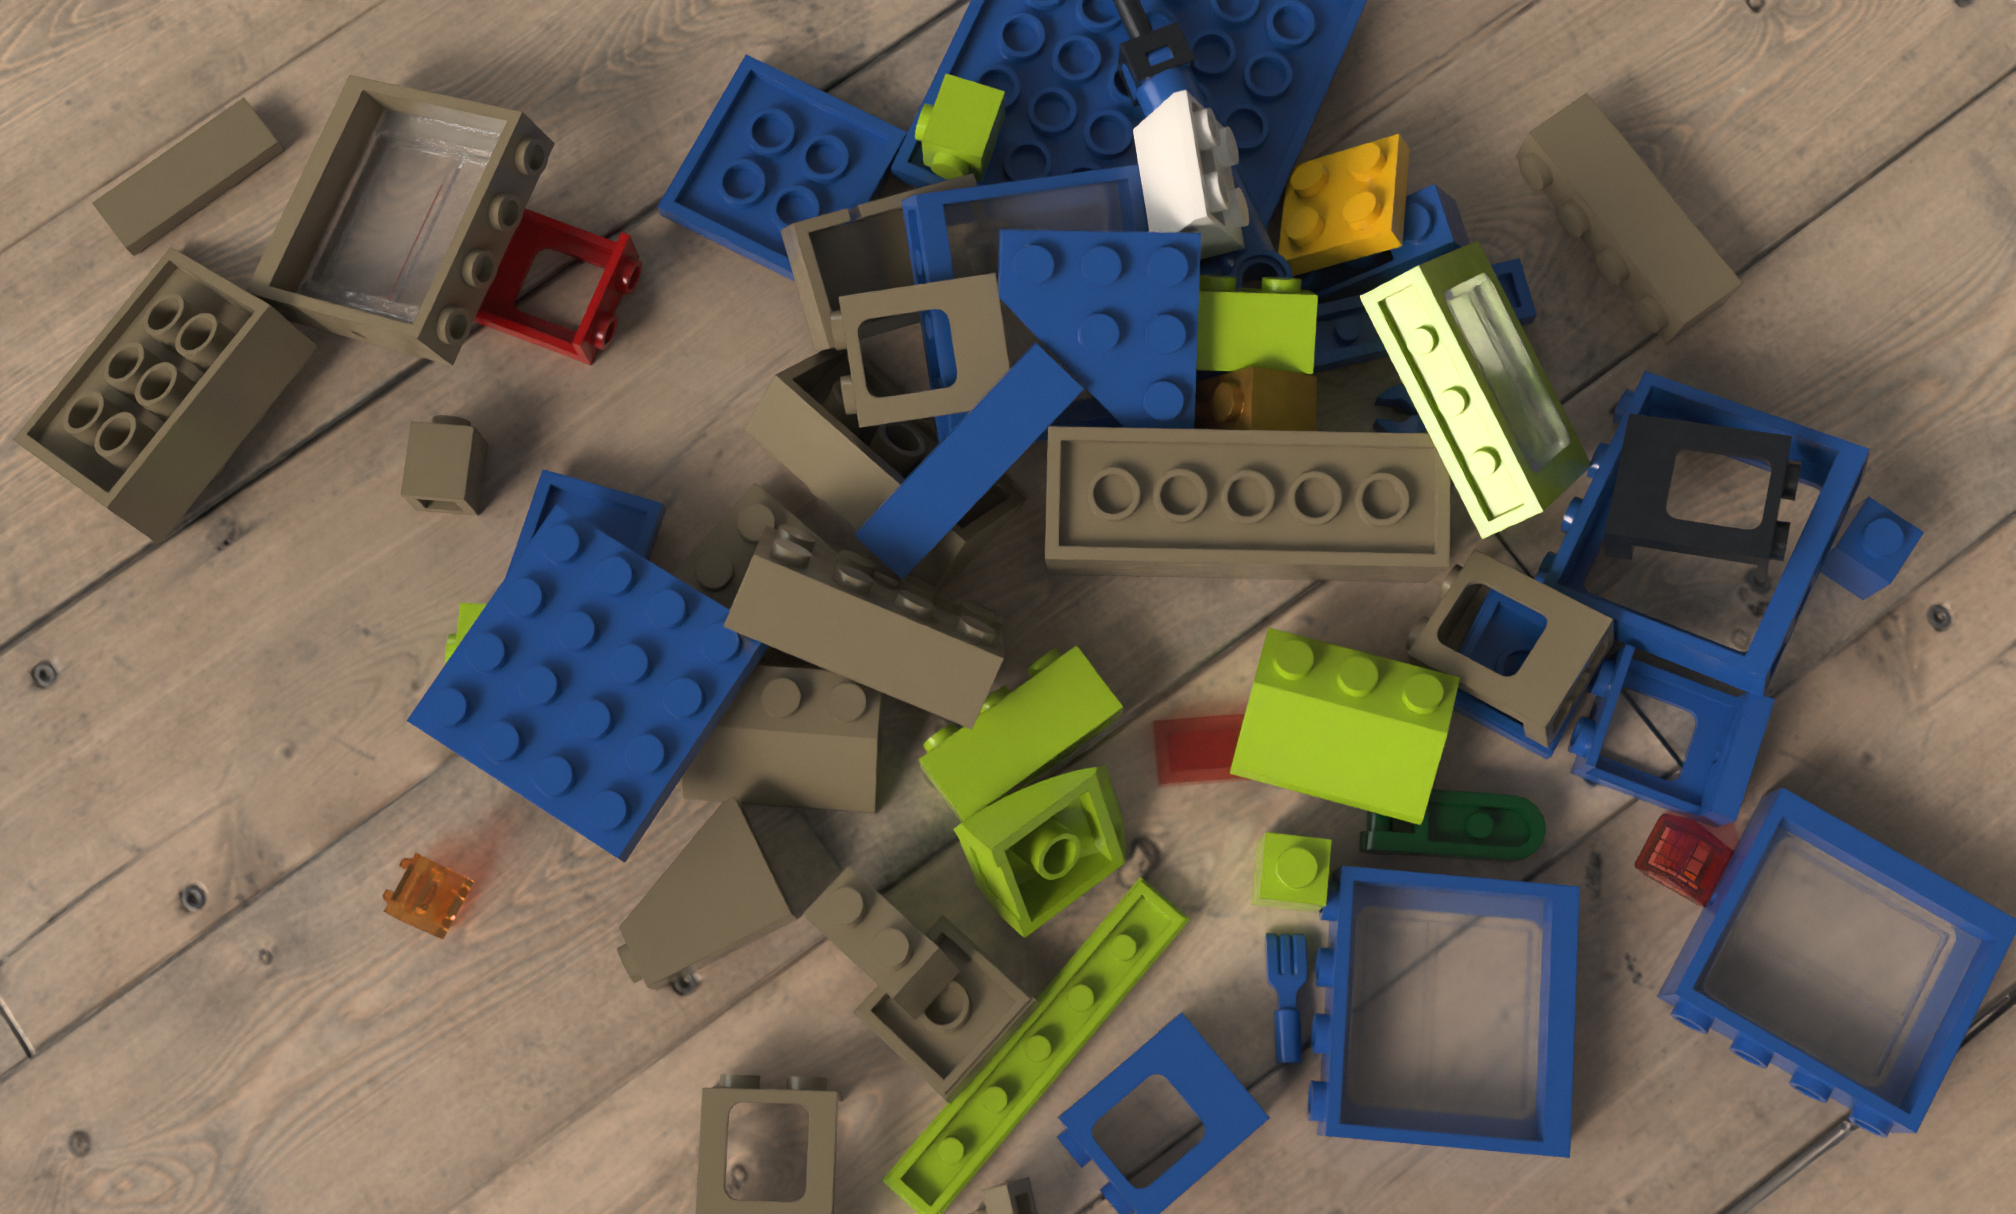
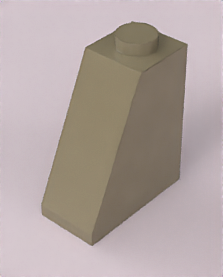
(705, 903)

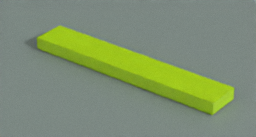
(1037, 1053)

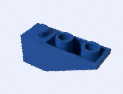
(1430, 230)

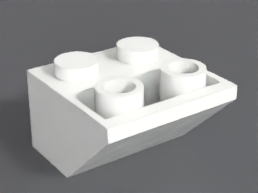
(1189, 175)

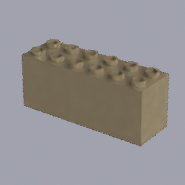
(1246, 504)

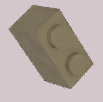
(882, 942)

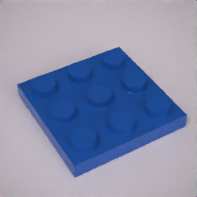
(776, 159)

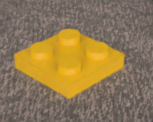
(1345, 205)

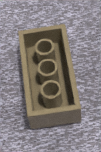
(868, 625)

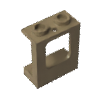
(976, 337)
(1554, 670)
(822, 1144)

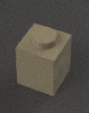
(444, 466)

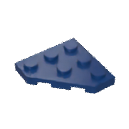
(1113, 313)

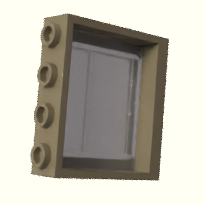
(402, 217)

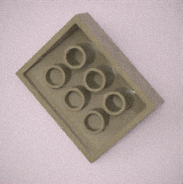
(166, 393)

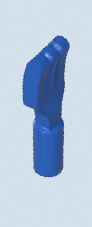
(1286, 974)

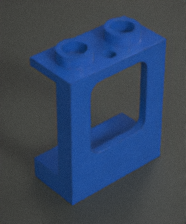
(1718, 754)
(1203, 1083)

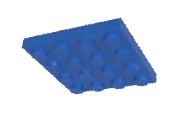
(589, 682)

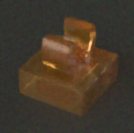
(427, 895)

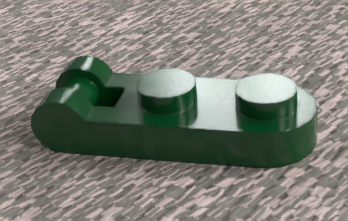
(1462, 828)

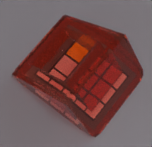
(1684, 858)

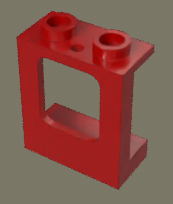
(599, 321)

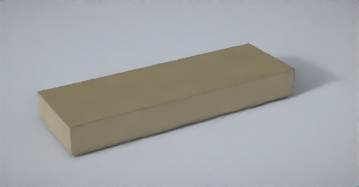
(188, 176)

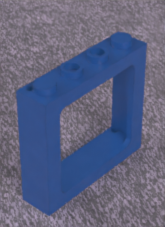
(1827, 464)

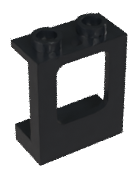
(1644, 483)

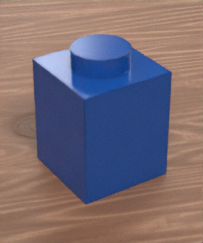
(1870, 548)

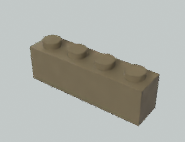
(1626, 219)

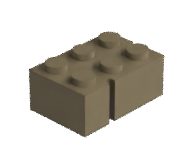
(854, 259)

